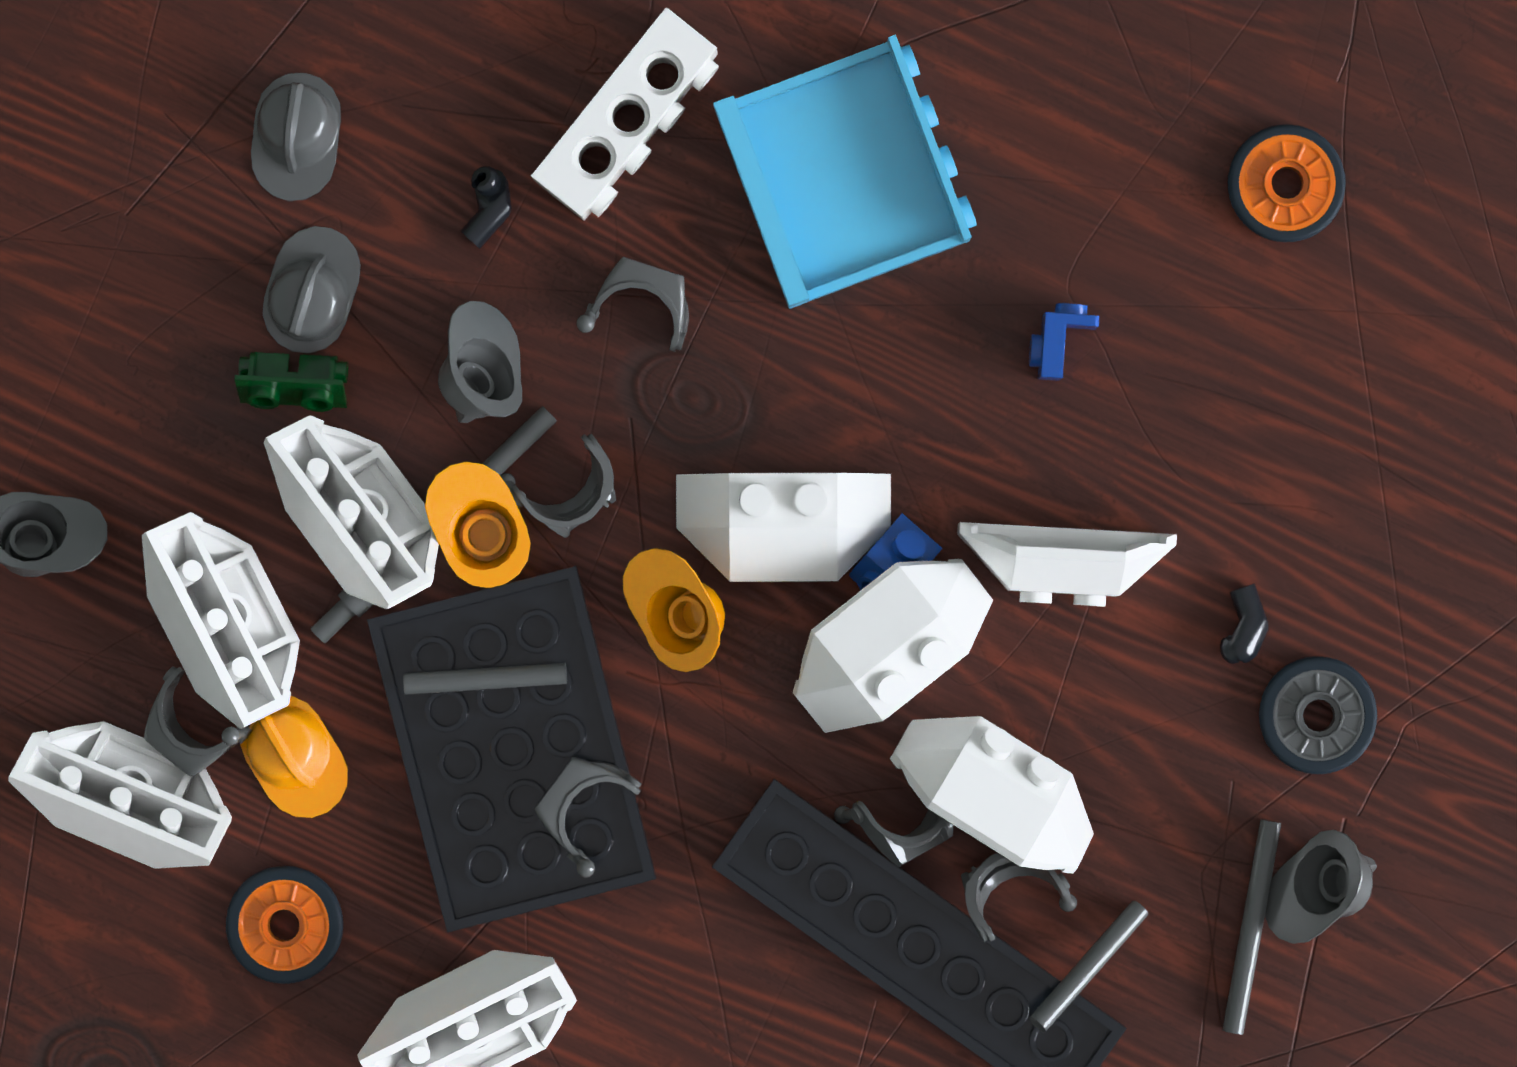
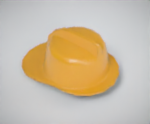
(477, 524)
(674, 609)
(296, 760)

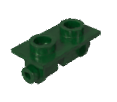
(267, 383)

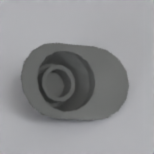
(296, 136)
(311, 289)
(481, 364)
(48, 533)
(1319, 887)

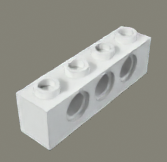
(666, 41)

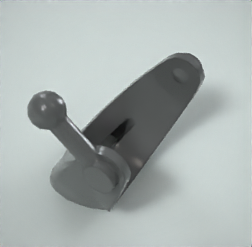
(635, 274)
(581, 508)
(173, 742)
(571, 781)
(895, 847)
(994, 871)

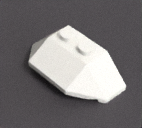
(354, 510)
(783, 522)
(1065, 559)
(221, 617)
(890, 642)
(996, 790)
(122, 795)
(474, 1015)

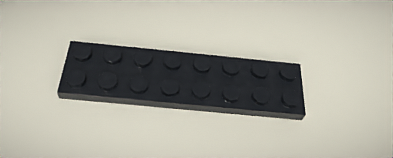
(907, 937)

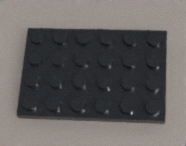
(493, 753)

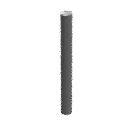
(1251, 927)

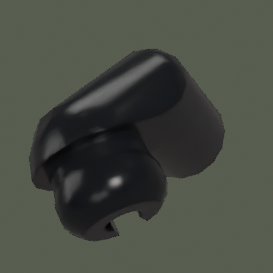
(492, 202)
(1250, 629)

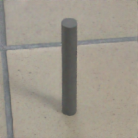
(485, 678)
(1088, 966)

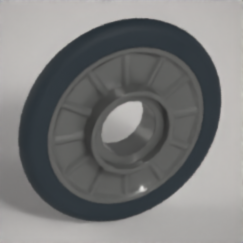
(1284, 707)

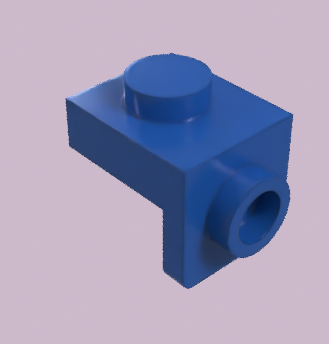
(1049, 348)
(898, 544)

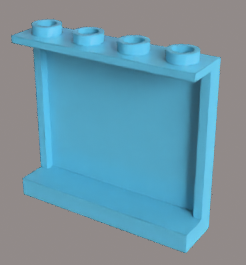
(845, 172)

